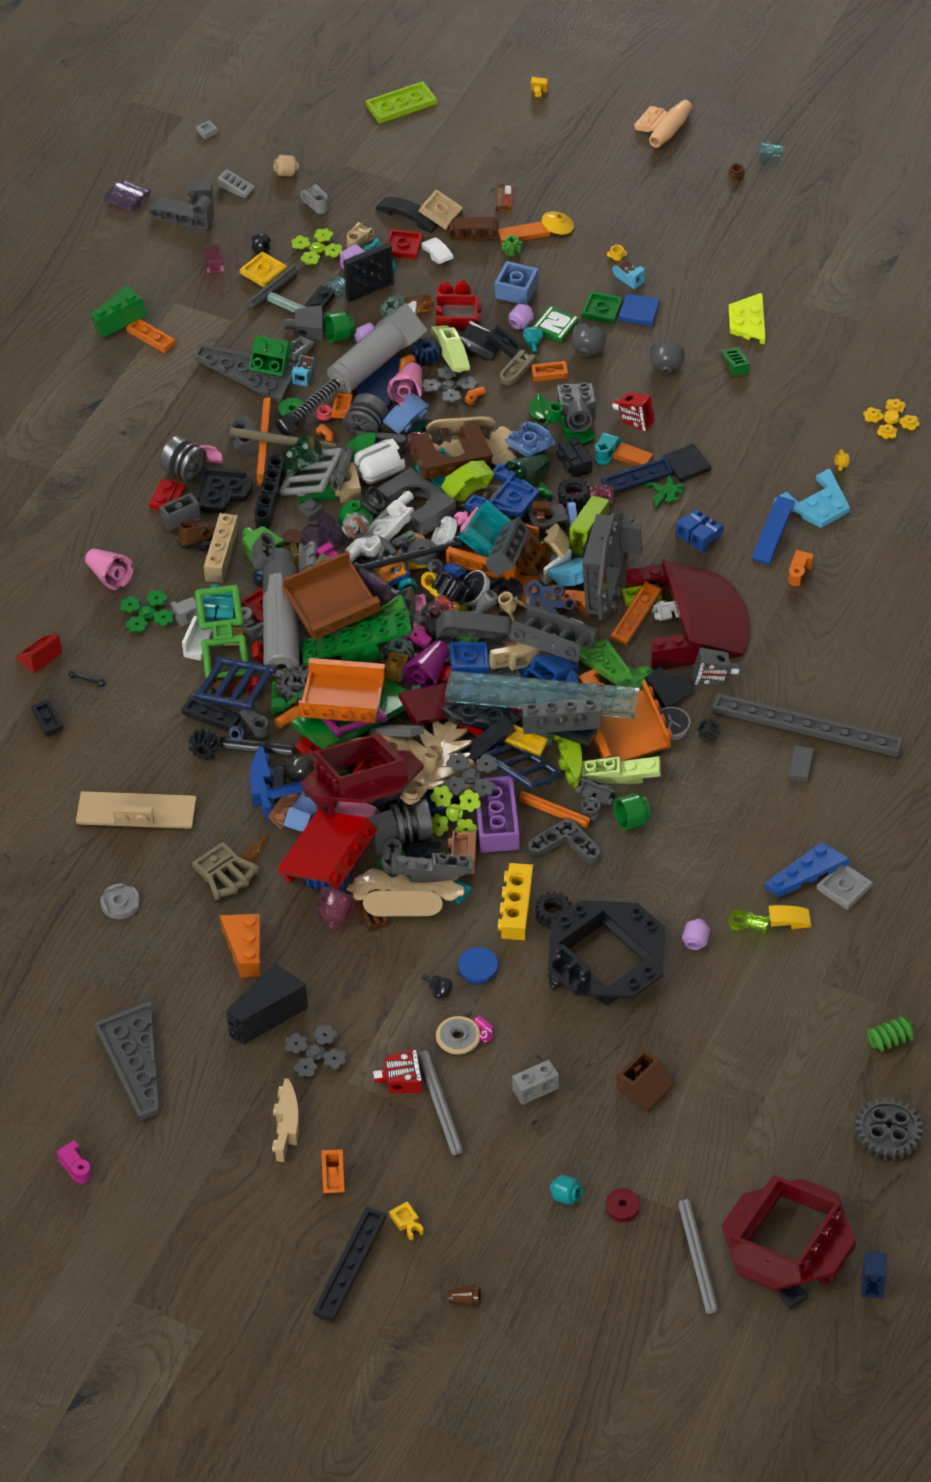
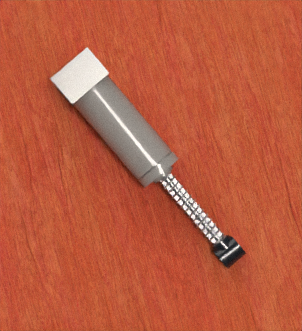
(391, 335)

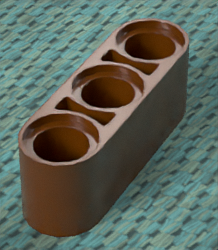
(473, 228)

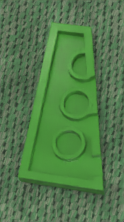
(605, 661)

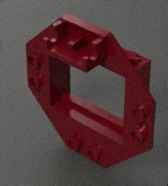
(392, 777)
(820, 1258)

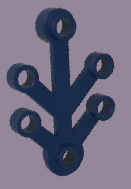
(548, 605)

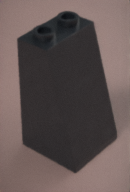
(266, 1004)

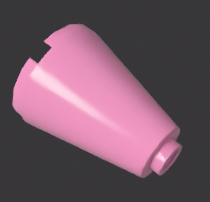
(405, 383)
(111, 568)

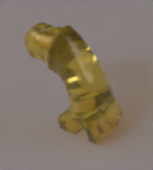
(294, 549)

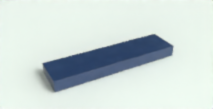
(638, 475)

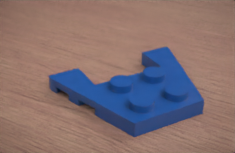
(512, 498)

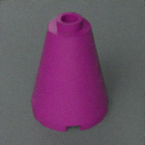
(427, 665)

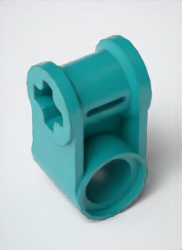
(606, 447)

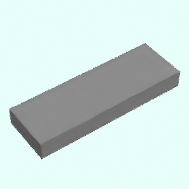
(397, 730)

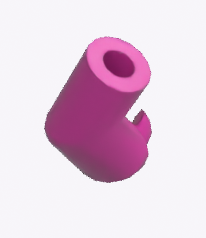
(486, 1029)

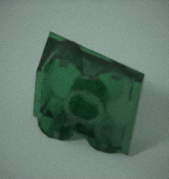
(302, 454)

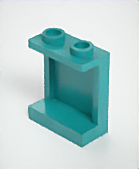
(483, 528)

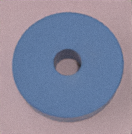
(571, 512)

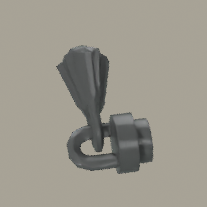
(420, 616)

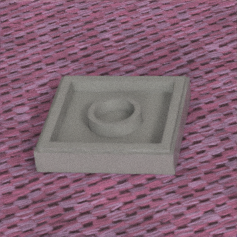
(844, 886)

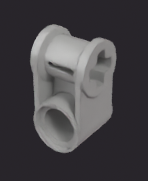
(316, 199)

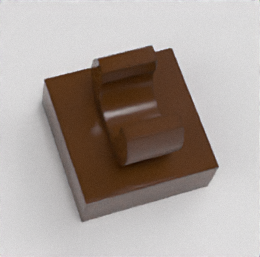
(541, 509)

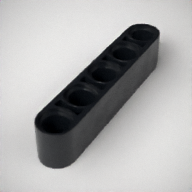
(269, 492)

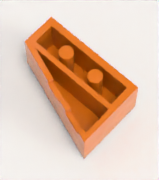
(244, 941)

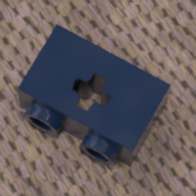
(873, 1274)

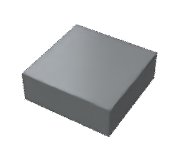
(207, 129)

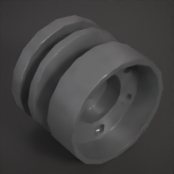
(365, 414)
(183, 458)
(413, 821)

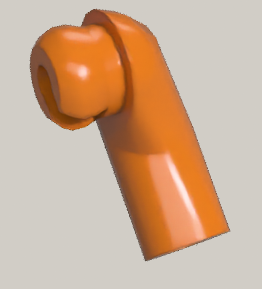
(324, 430)

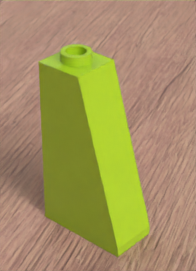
(584, 522)

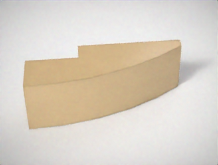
(557, 540)

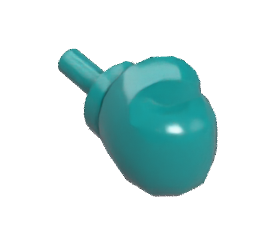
(532, 337)

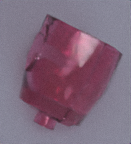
(335, 908)

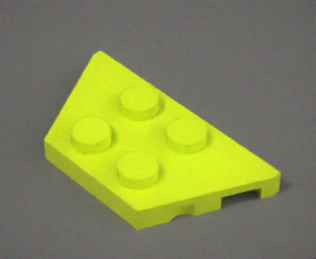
(747, 318)

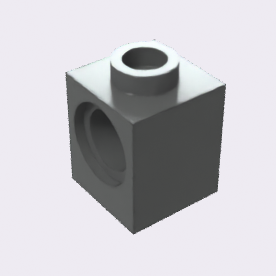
(200, 187)

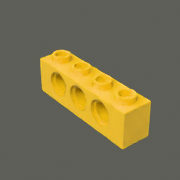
(516, 902)

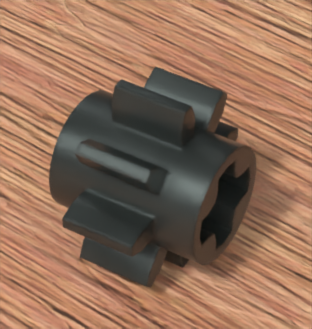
(708, 730)

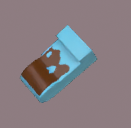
(629, 273)
(304, 367)

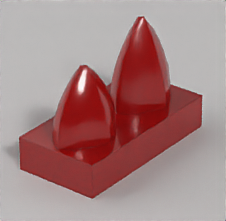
(461, 288)

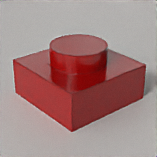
(258, 652)

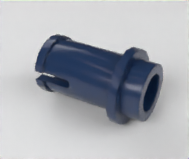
(237, 732)

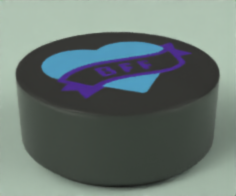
(257, 578)

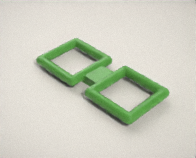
(221, 629)

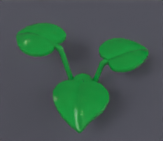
(552, 412)

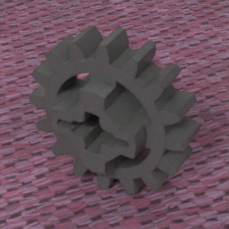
(295, 683)

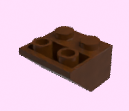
(644, 1080)

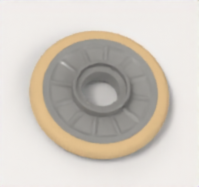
(454, 1045)

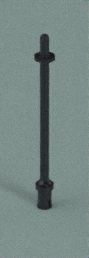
(457, 543)

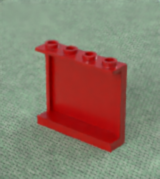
(328, 848)

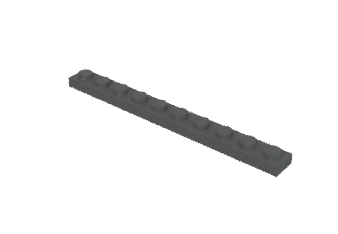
(807, 725)

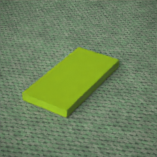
(401, 102)

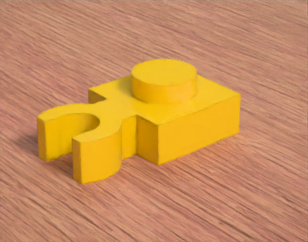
(406, 1218)

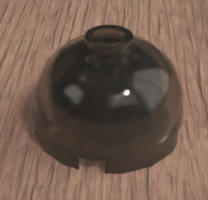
(299, 768)

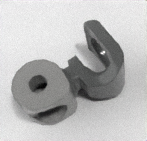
(249, 626)

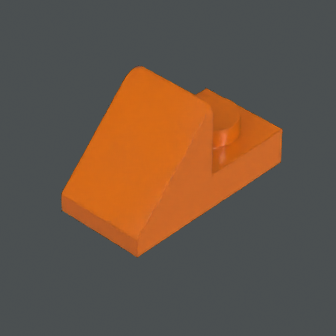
(333, 1171)

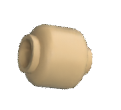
(285, 165)

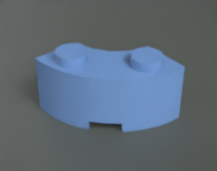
(403, 417)
(301, 813)

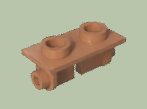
(281, 809)

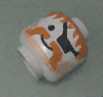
(355, 525)

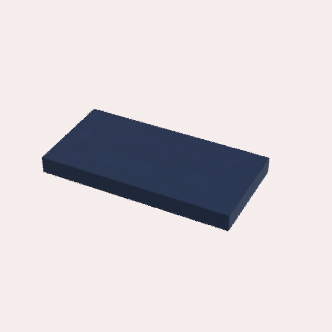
(379, 380)

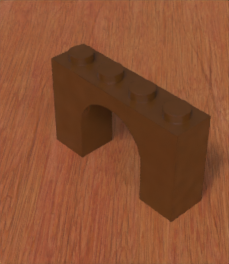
(435, 464)

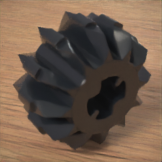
(204, 744)

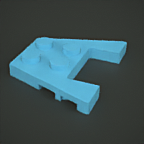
(824, 505)

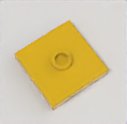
(263, 269)

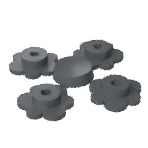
(449, 386)
(471, 775)
(315, 1052)

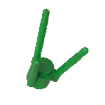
(278, 704)

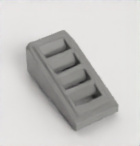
(229, 182)
(299, 349)

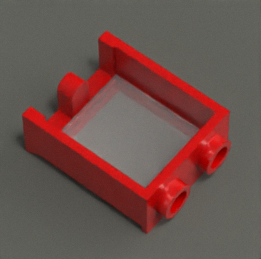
(457, 310)

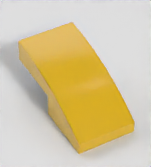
(789, 915)

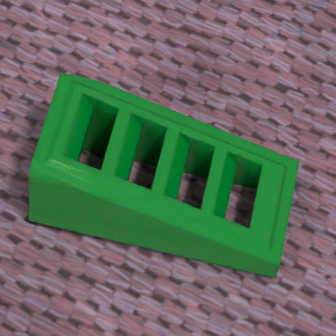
(737, 365)

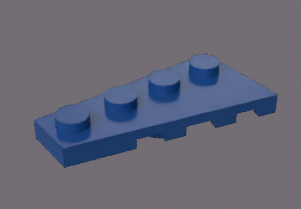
(806, 869)

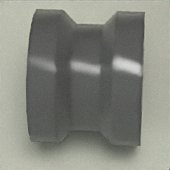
(591, 808)

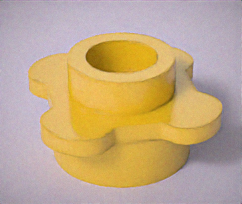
(617, 252)
(841, 460)

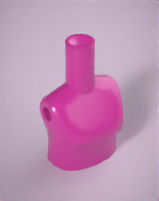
(419, 638)

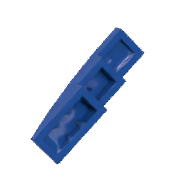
(773, 530)

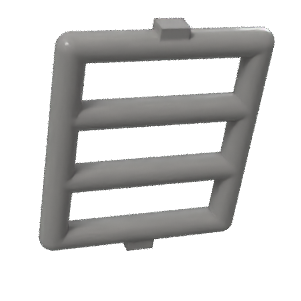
(323, 477)

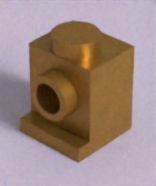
(394, 666)

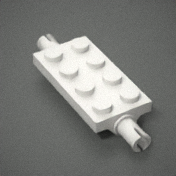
(385, 525)

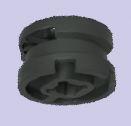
(374, 500)

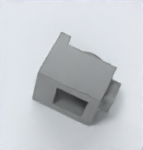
(184, 611)

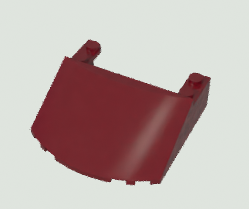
(707, 609)

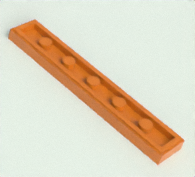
(263, 446)

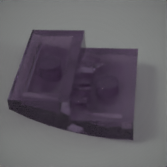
(126, 195)

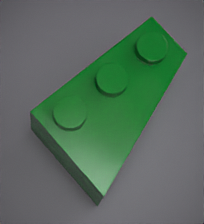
(118, 312)

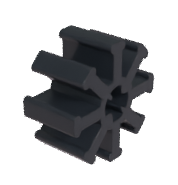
(451, 587)

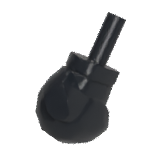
(441, 985)

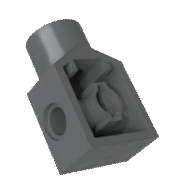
(577, 404)

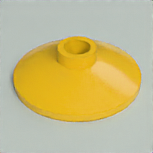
(557, 223)

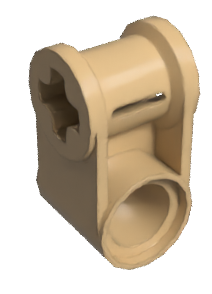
(360, 235)

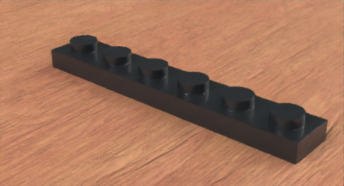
(349, 1264)

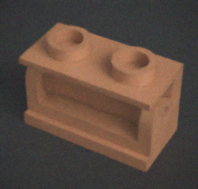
(465, 845)

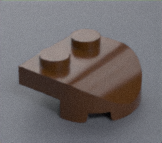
(533, 556)

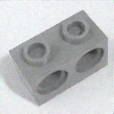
(535, 1082)

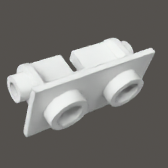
(663, 610)

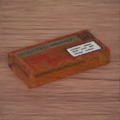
(504, 197)

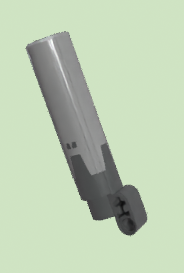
(279, 616)

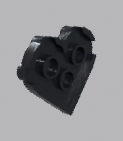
(220, 487)

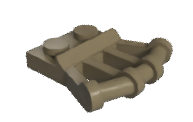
(218, 861)

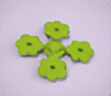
(317, 248)
(454, 812)

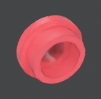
(323, 413)

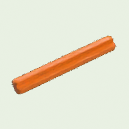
(554, 809)

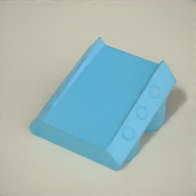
(568, 573)

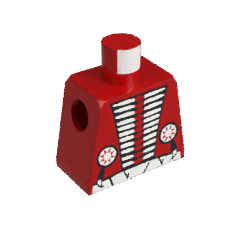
(635, 410)
(400, 1073)

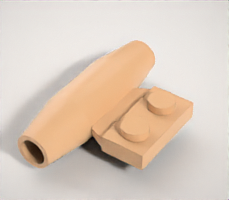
(663, 123)

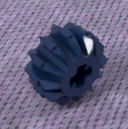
(427, 351)

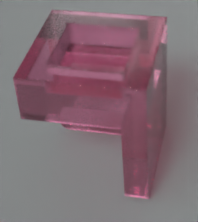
(214, 258)

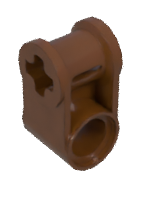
(194, 531)

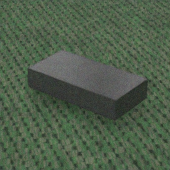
(801, 764)

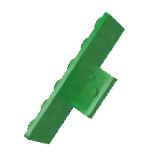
(358, 641)

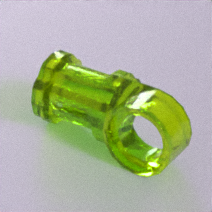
(750, 920)

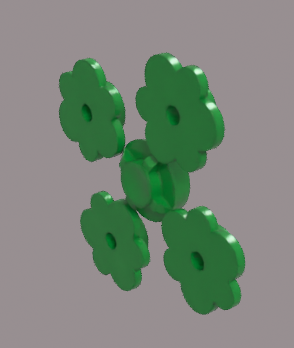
(146, 612)

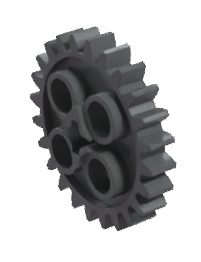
(888, 1128)

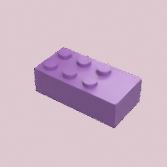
(498, 818)

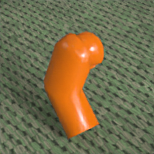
(405, 360)
(472, 395)

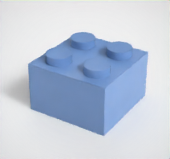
(516, 283)

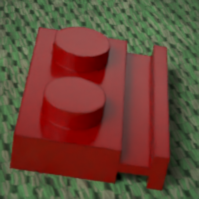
(166, 492)

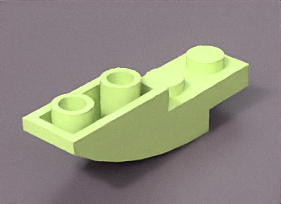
(452, 347)
(621, 772)

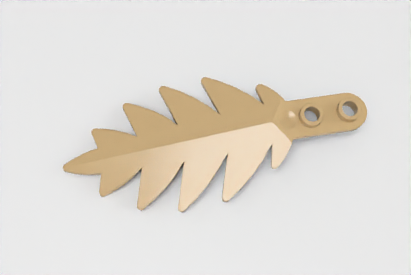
(434, 755)

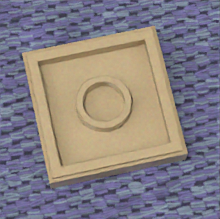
(440, 209)

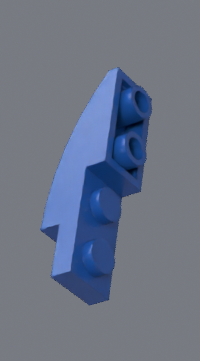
(261, 781)

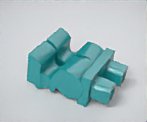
(218, 604)

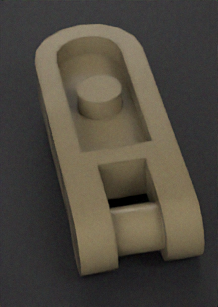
(516, 367)

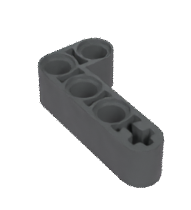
(193, 216)
(472, 625)

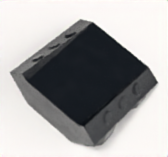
(476, 343)

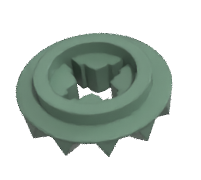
(395, 301)

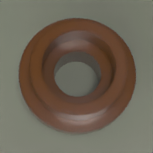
(736, 170)

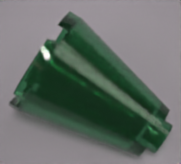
(530, 467)

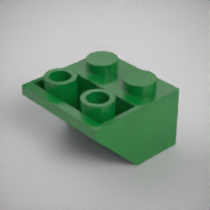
(270, 355)

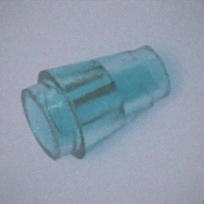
(770, 149)

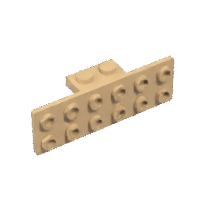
(136, 810)

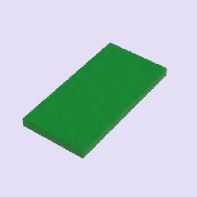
(323, 737)

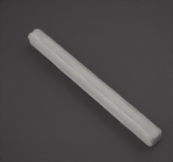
(440, 1103)
(698, 1256)

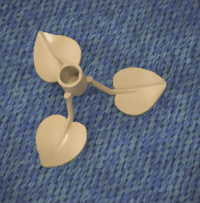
(509, 605)

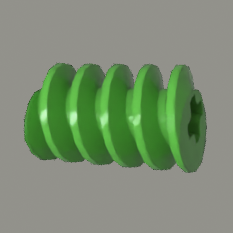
(890, 1032)

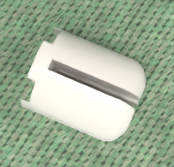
(378, 461)

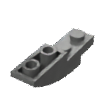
(438, 868)

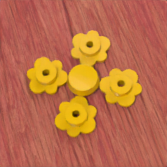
(891, 417)

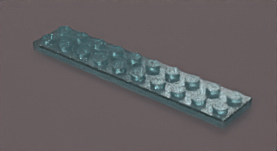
(515, 691)

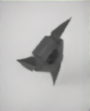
(386, 546)

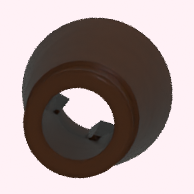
(465, 1295)

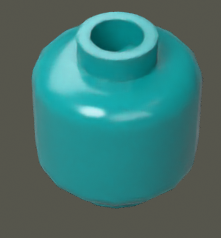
(566, 1189)

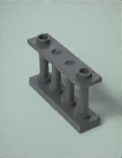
(553, 623)

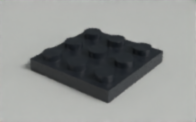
(368, 272)

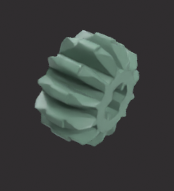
(400, 646)

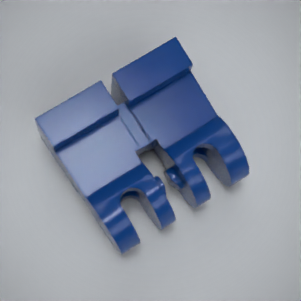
(698, 530)

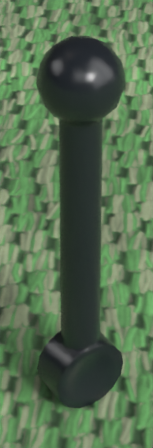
(101, 682)

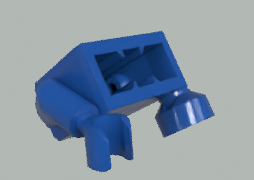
(551, 668)

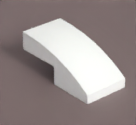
(437, 250)

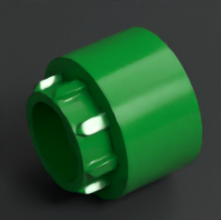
(338, 326)
(631, 811)

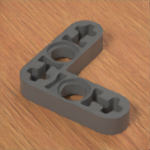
(567, 836)

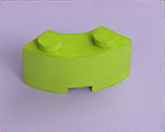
(467, 480)

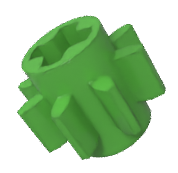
(512, 245)

